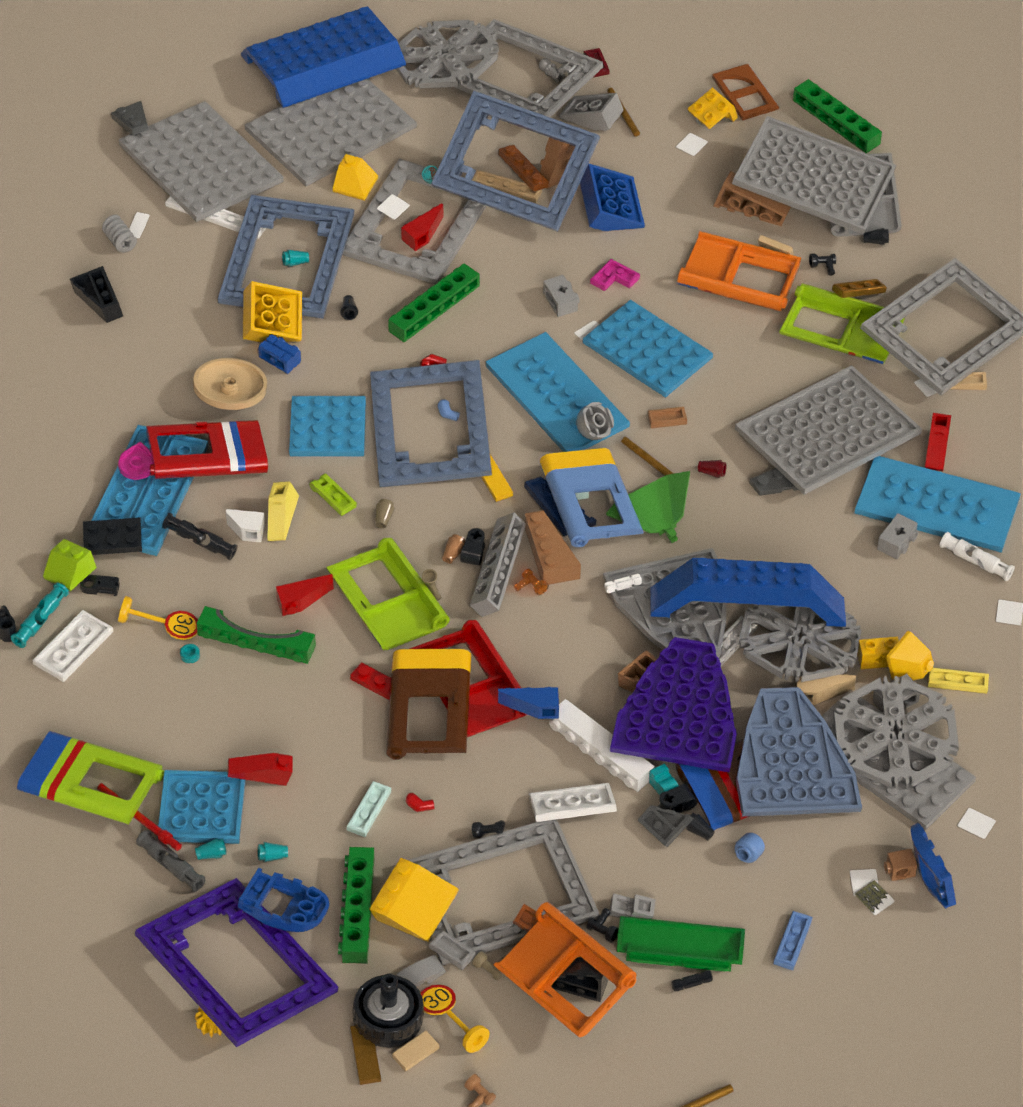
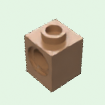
(901, 864)

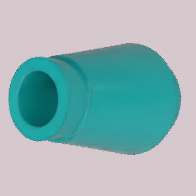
(293, 257)
(212, 849)
(271, 851)

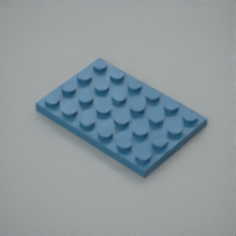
(648, 348)

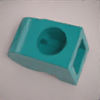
(661, 779)

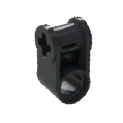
(474, 547)
(7, 624)
(678, 799)

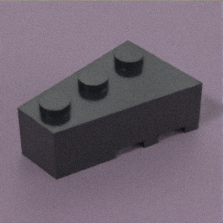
(97, 293)
(582, 981)

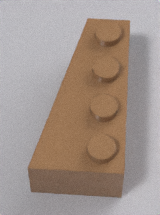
(750, 203)

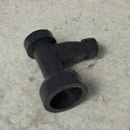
(814, 260)
(479, 829)
(597, 925)

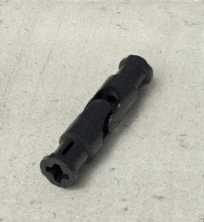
(190, 531)

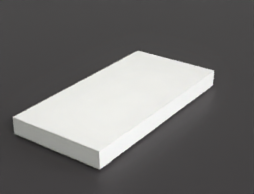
(73, 645)
(572, 802)

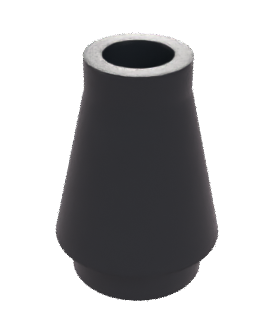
(877, 236)
(349, 309)
(700, 827)

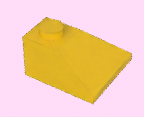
(354, 178)
(910, 658)

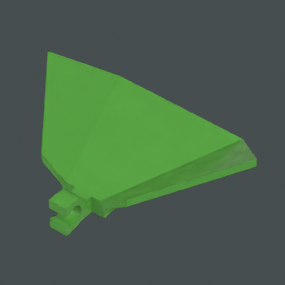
(659, 504)

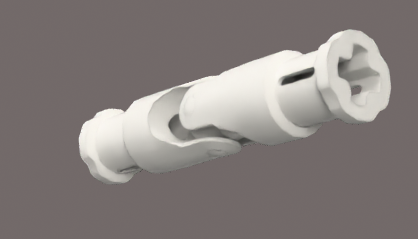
(983, 559)

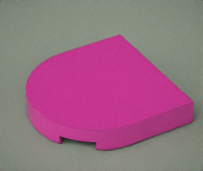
(135, 462)

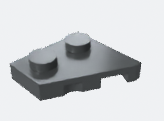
(664, 824)

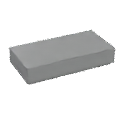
(452, 950)

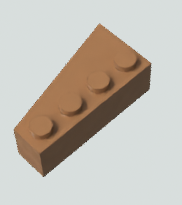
(551, 553)

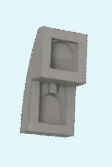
(632, 907)
(423, 970)

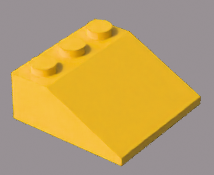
(271, 311)
(413, 900)

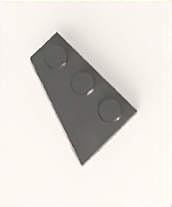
(131, 118)
(771, 483)

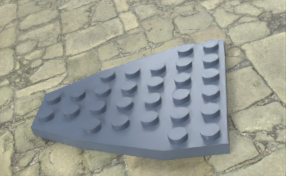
(792, 760)

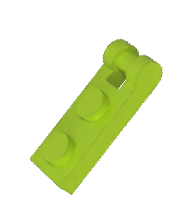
(333, 494)

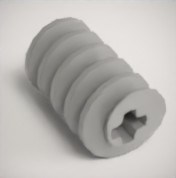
(119, 233)

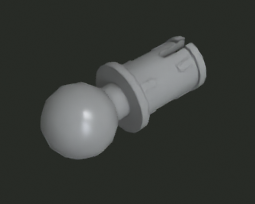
(550, 69)

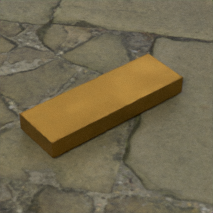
(859, 288)
(365, 1058)

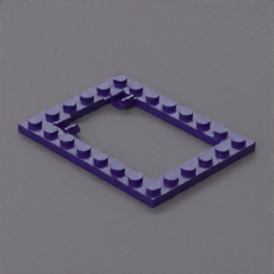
(161, 932)

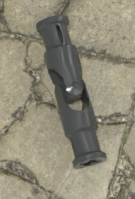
(178, 867)

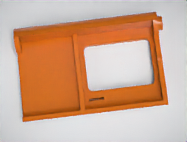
(548, 952)

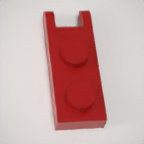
(372, 680)

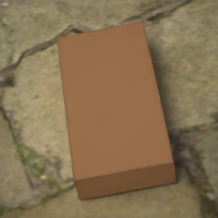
(667, 417)

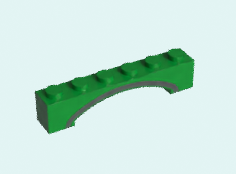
(293, 646)

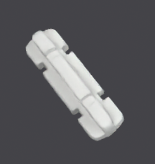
(622, 583)

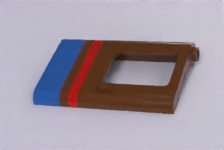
(715, 790)

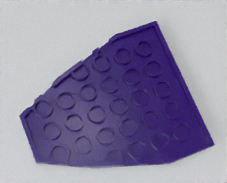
(680, 710)

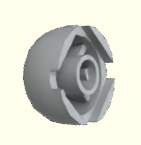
(594, 421)

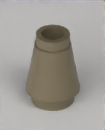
(384, 511)

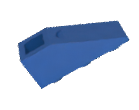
(536, 702)

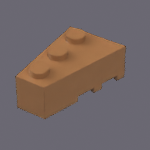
(555, 160)
(633, 672)

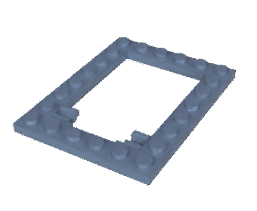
(475, 115)
(333, 223)
(466, 465)

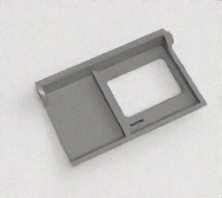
(887, 212)

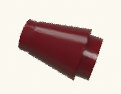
(713, 468)

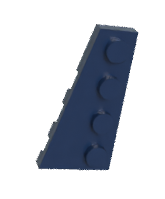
(542, 495)

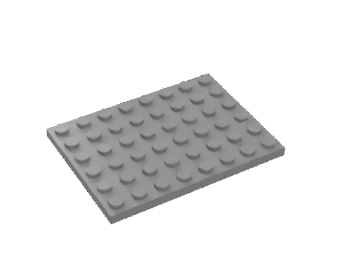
(319, 131)
(201, 161)
(814, 175)
(828, 429)

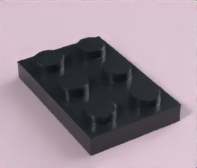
(113, 536)

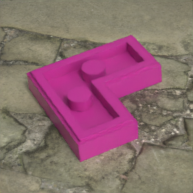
(612, 272)

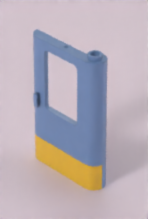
(587, 472)

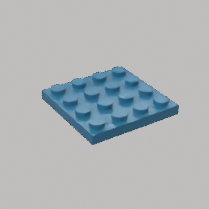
(327, 426)
(202, 806)

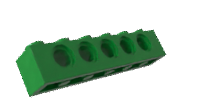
(837, 116)
(433, 302)
(363, 860)

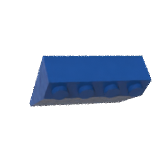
(610, 199)

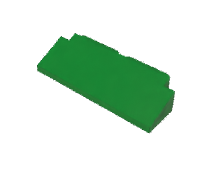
(680, 943)

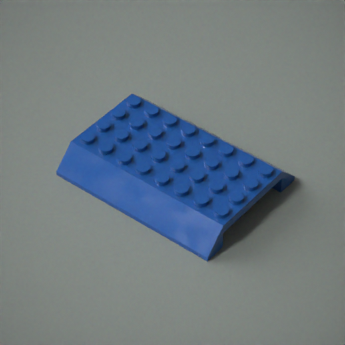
(326, 56)

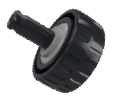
(388, 1010)

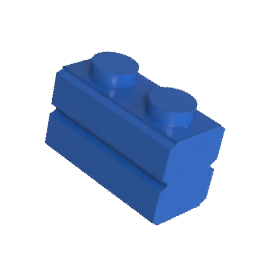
(280, 353)

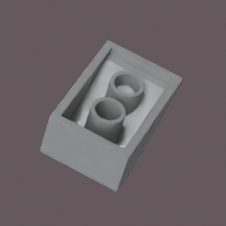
(593, 111)

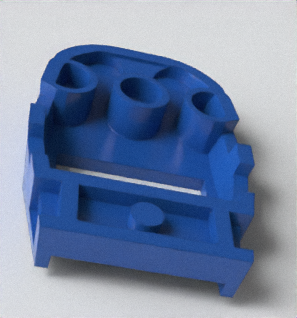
(932, 868)
(303, 912)

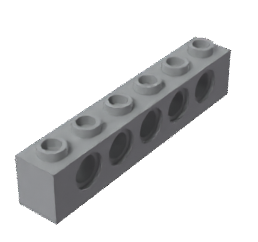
(497, 564)

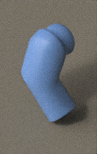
(446, 412)

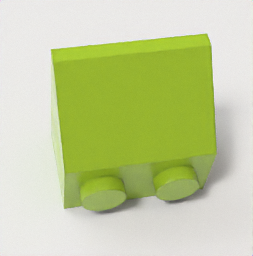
(69, 564)

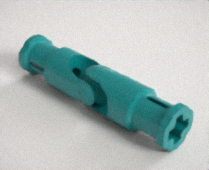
(46, 606)

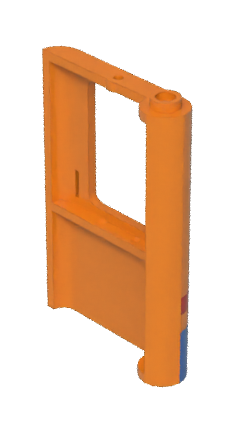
(717, 260)

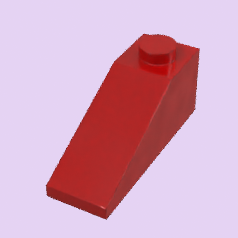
(301, 594)
(264, 768)

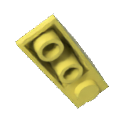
(281, 510)

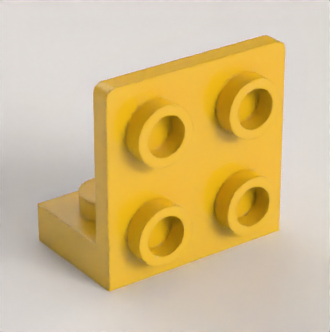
(712, 108)

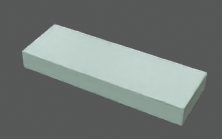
(369, 809)

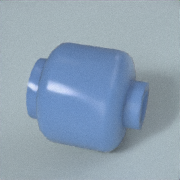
(749, 847)

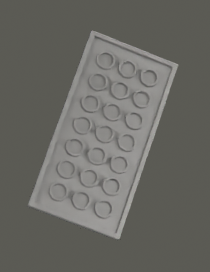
(922, 802)

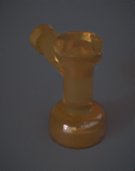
(540, 586)

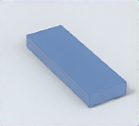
(793, 940)

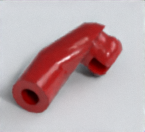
(432, 360)
(417, 804)

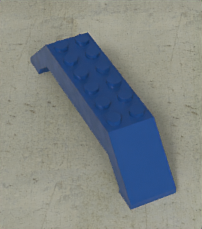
(748, 584)

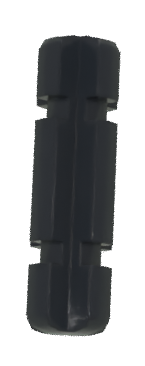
(692, 980)

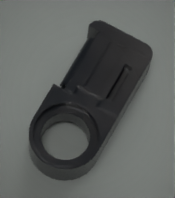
(101, 584)

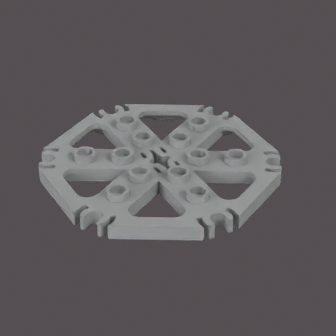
(447, 54)
(787, 631)
(910, 730)

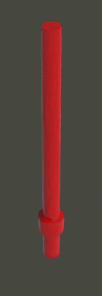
(163, 835)

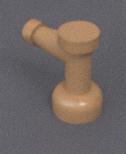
(484, 1096)

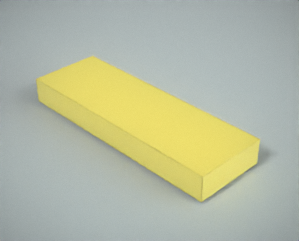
(958, 680)

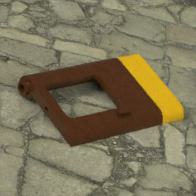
(429, 675)

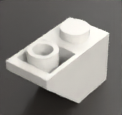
(246, 524)

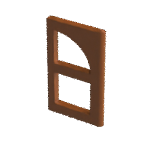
(745, 74)

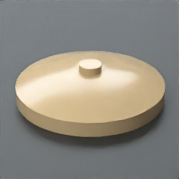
(230, 383)

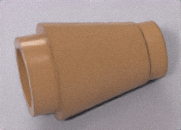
(453, 548)

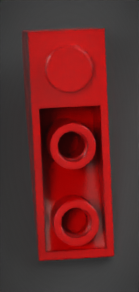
(420, 230)
(938, 441)

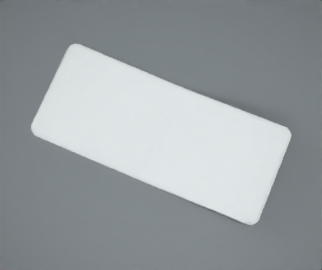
(139, 224)

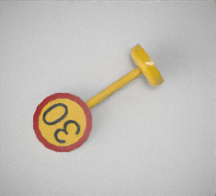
(177, 624)
(440, 1000)

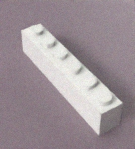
(596, 742)

